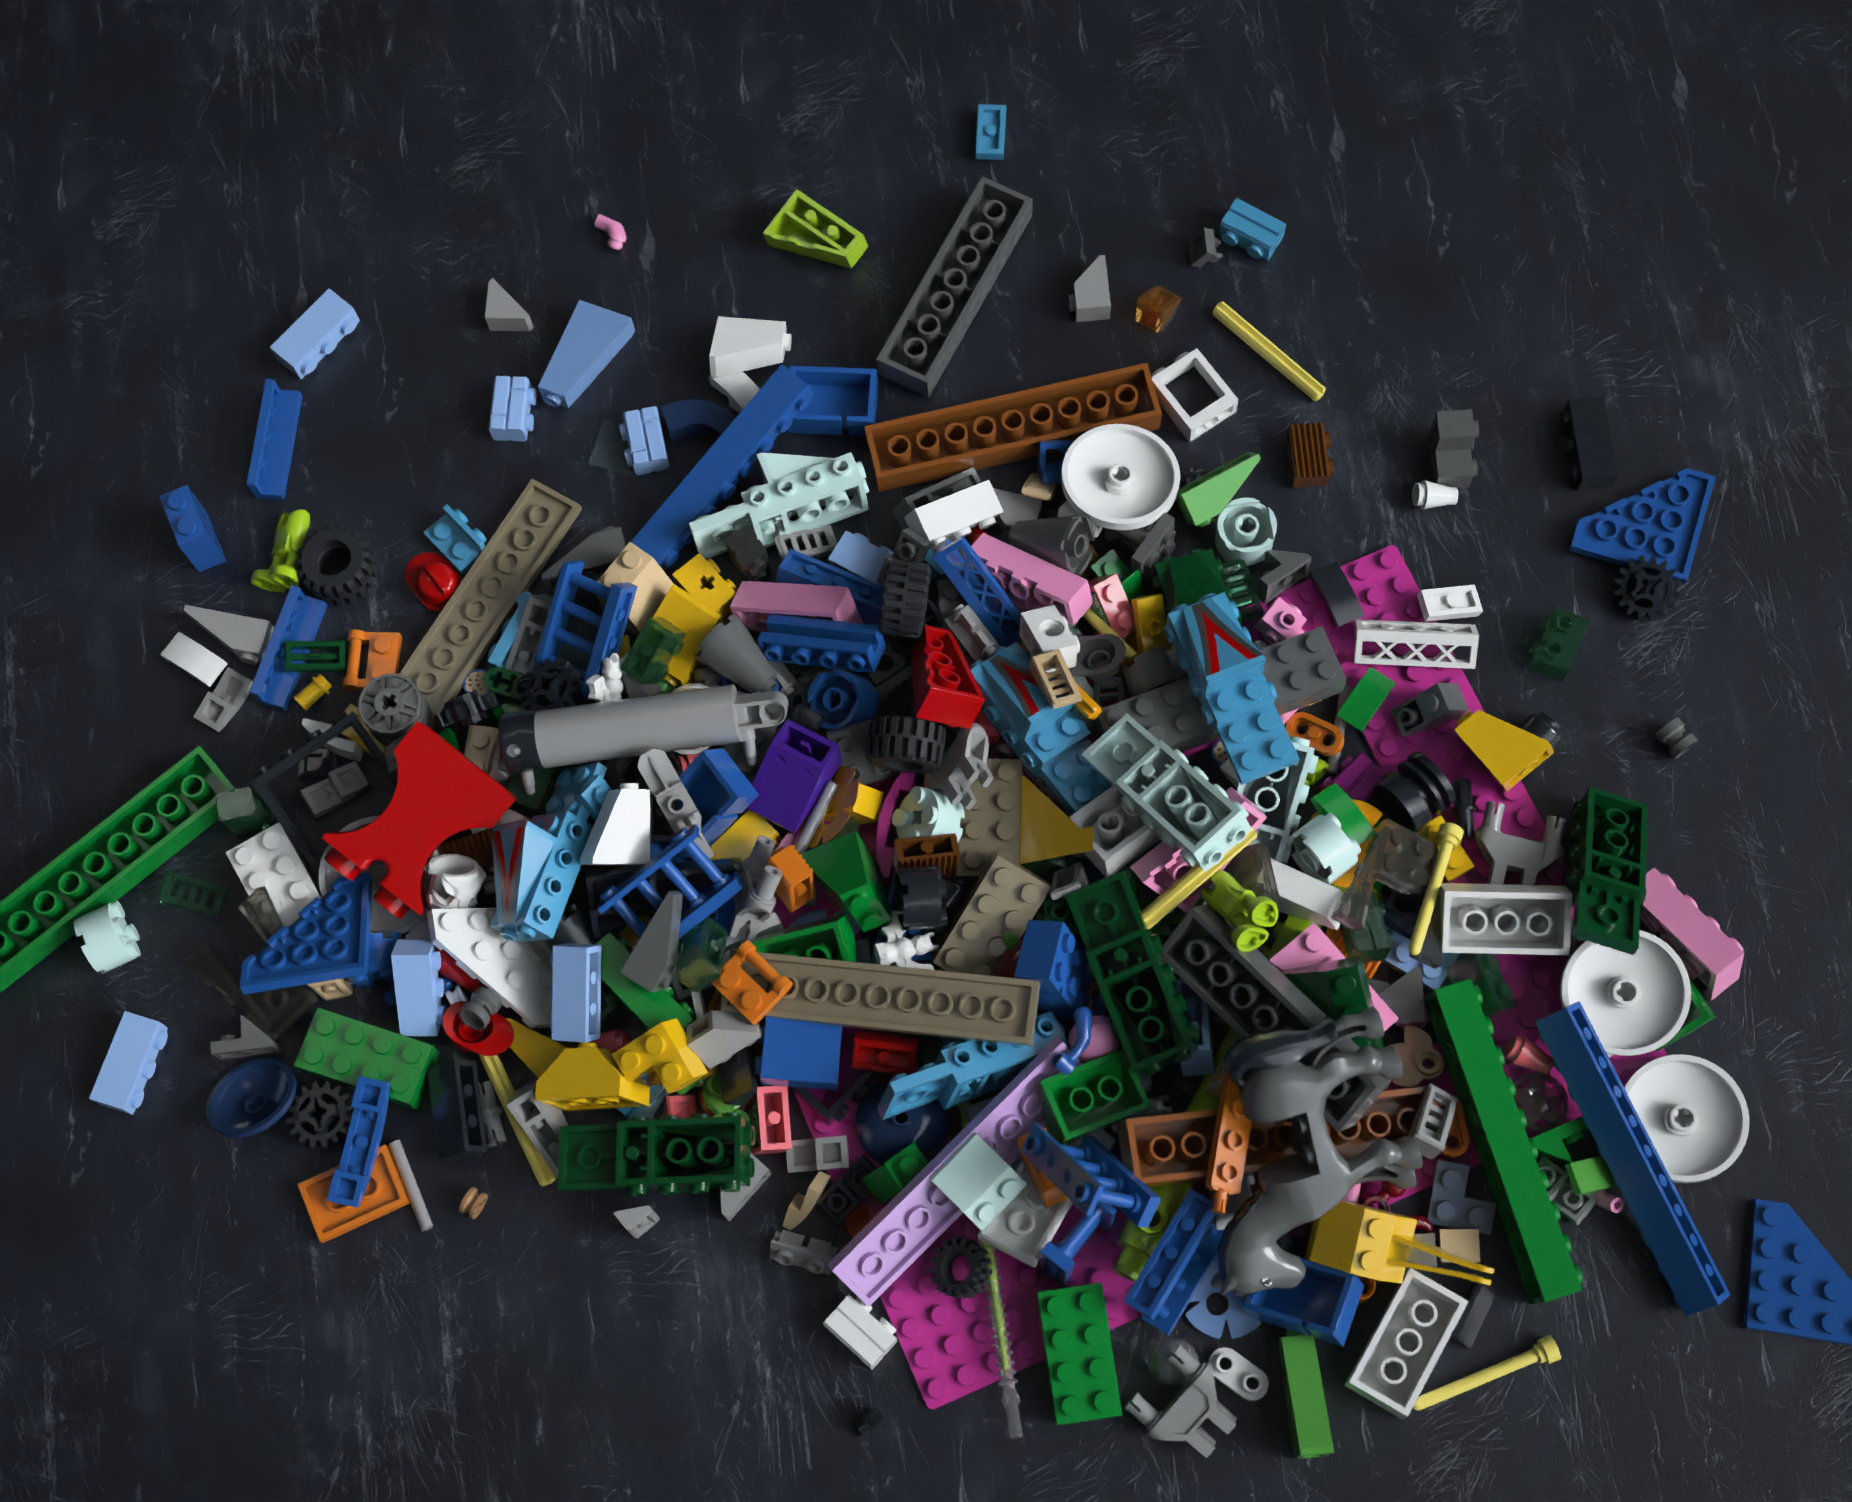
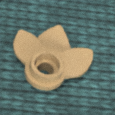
(1413, 1052)

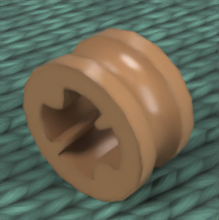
(473, 1203)

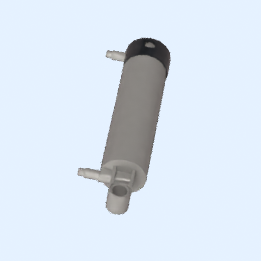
(633, 726)

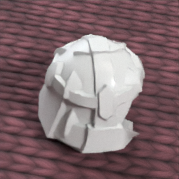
(453, 882)

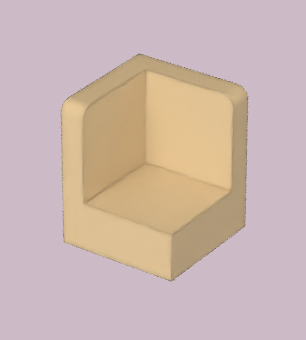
(1460, 1242)

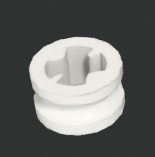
(456, 995)

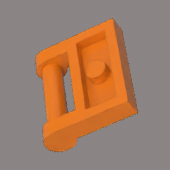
(382, 657)
(744, 991)

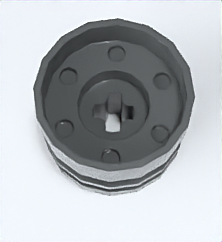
(388, 722)

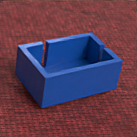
(840, 400)
(717, 791)
(1059, 964)
(1317, 1305)

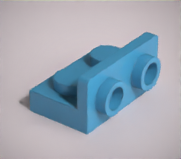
(456, 539)

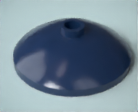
(251, 1097)
(884, 1138)

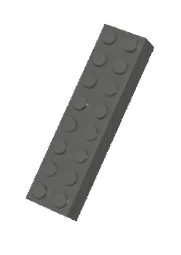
(954, 287)
(1299, 668)
(1258, 999)

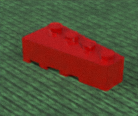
(943, 681)

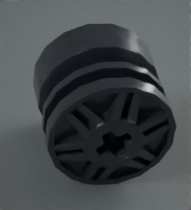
(1414, 792)

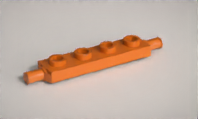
(1228, 1146)

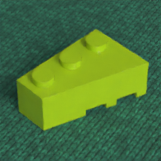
(815, 232)

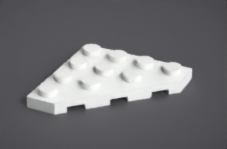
(506, 967)

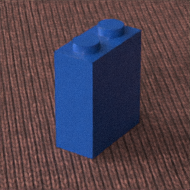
(192, 528)
(799, 1054)

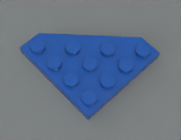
(1655, 522)
(321, 945)
(1794, 1280)

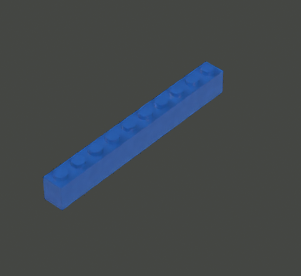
(1632, 1160)

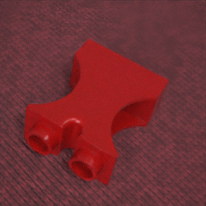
(433, 799)

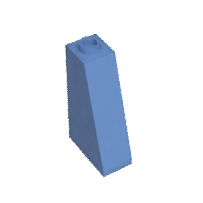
(583, 352)

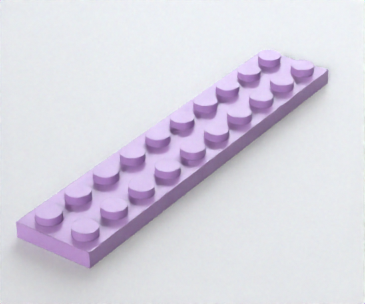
(921, 1208)

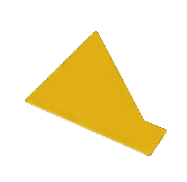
(1047, 830)

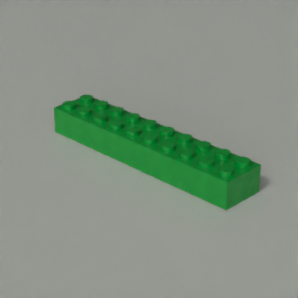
(108, 861)
(1502, 1142)

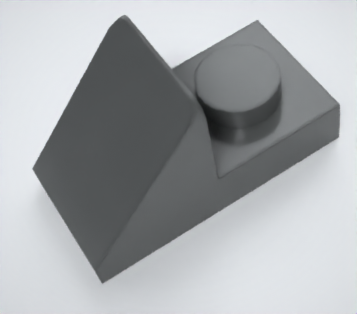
(1282, 572)
(252, 1043)

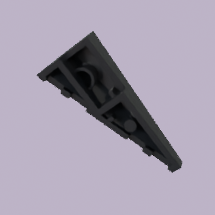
(601, 878)

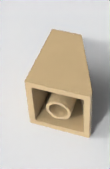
(643, 571)

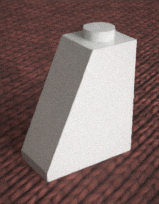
(747, 345)
(621, 829)
(1306, 896)

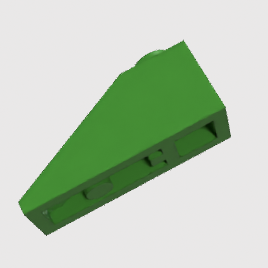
(1213, 491)

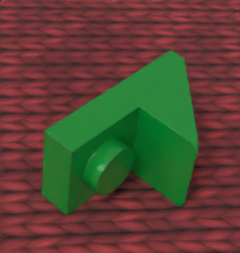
(1112, 564)
(1551, 1142)
(896, 1173)

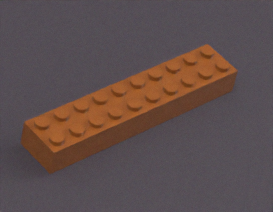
(1008, 426)
(1179, 1145)

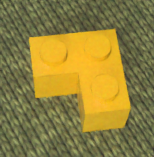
(666, 1052)

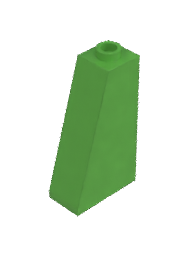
(1304, 1396)

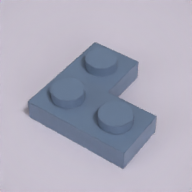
(1449, 1204)

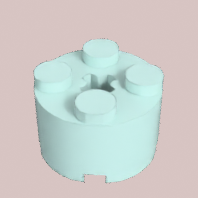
(1247, 516)
(927, 813)
(1324, 849)
(107, 937)

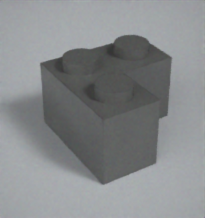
(1451, 446)

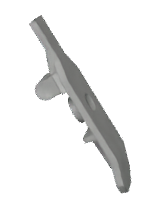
(668, 787)

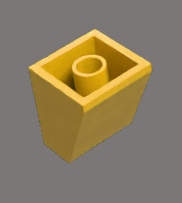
(695, 620)
(1502, 747)

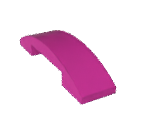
(898, 791)

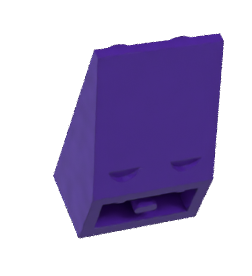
(793, 775)

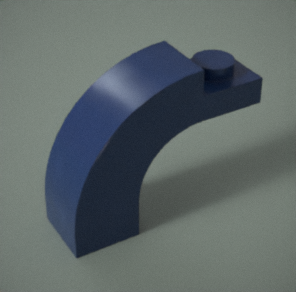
(695, 418)

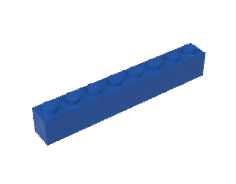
(724, 465)

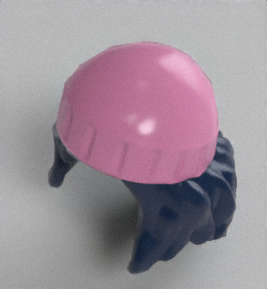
(1102, 1037)

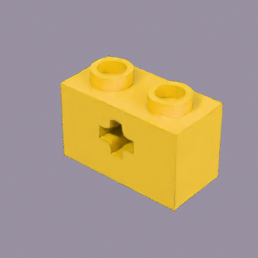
(702, 572)

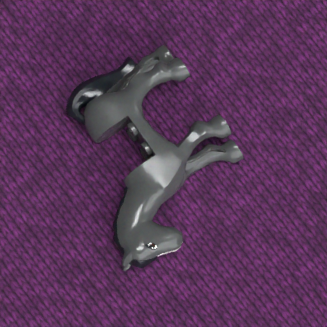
(1283, 1082)

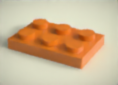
(382, 1196)

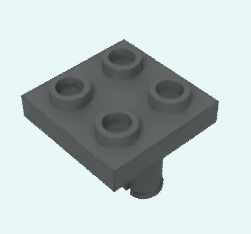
(1150, 545)
(853, 751)

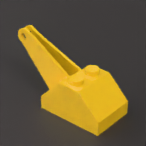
(576, 1076)
(1376, 1244)

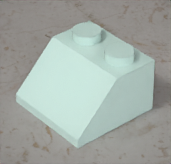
(978, 1181)

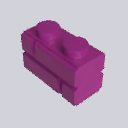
(1356, 777)

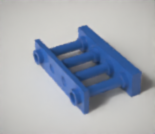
(610, 625)
(699, 904)
(1091, 1175)
(1057, 1259)
(1177, 1264)

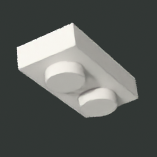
(1449, 603)

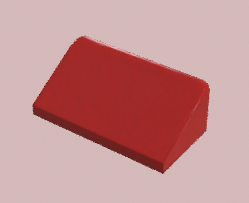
(884, 1053)

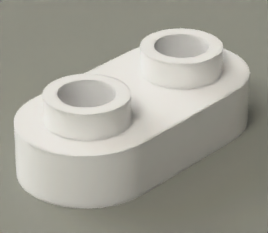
(1237, 1375)

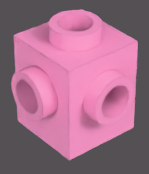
(1280, 622)

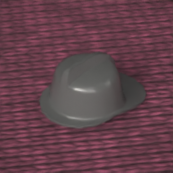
(1099, 656)

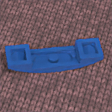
(362, 1142)

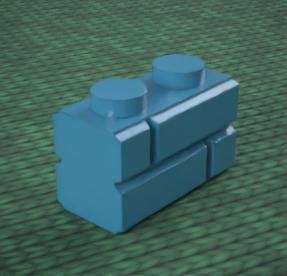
(1251, 230)

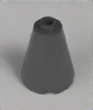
(1056, 540)
(737, 657)

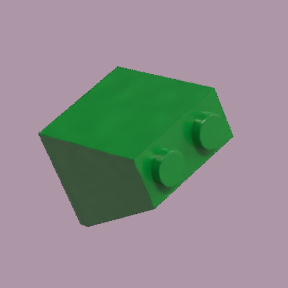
(851, 880)

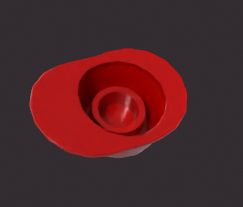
(432, 580)
(489, 1042)

